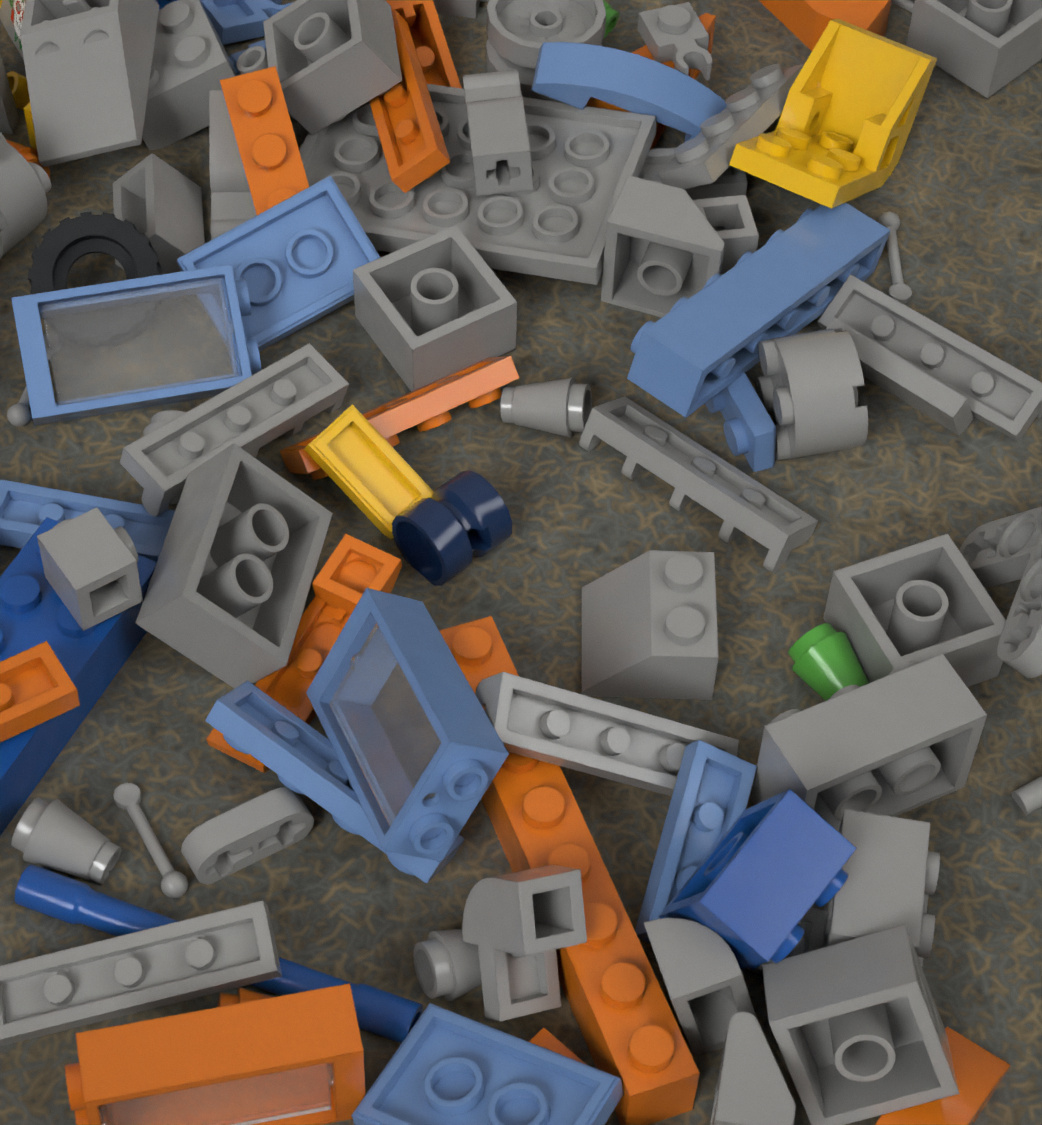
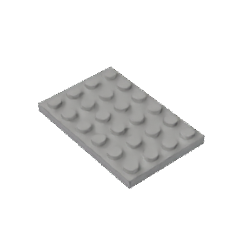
(543, 232)

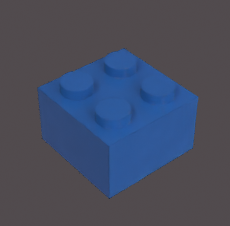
(765, 879)

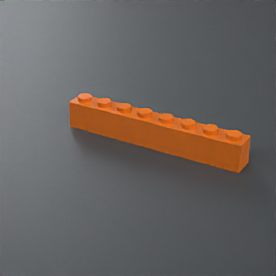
(610, 975)

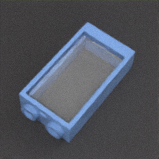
(135, 343)
(405, 725)

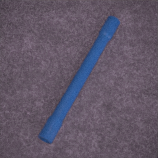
(80, 904)

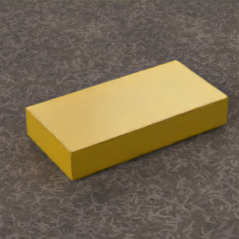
(367, 469)

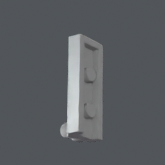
(909, 382)

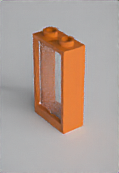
(225, 1065)

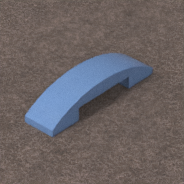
(626, 80)

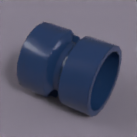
(457, 524)

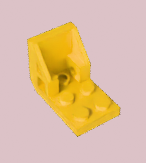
(842, 117)

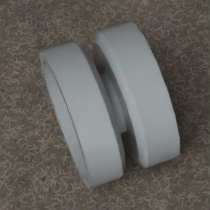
(521, 26)

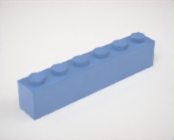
(764, 296)

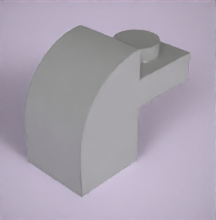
(517, 928)

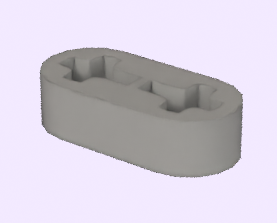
(246, 834)

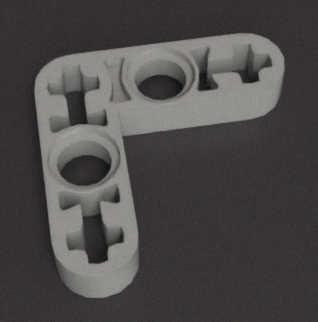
(1005, 553)

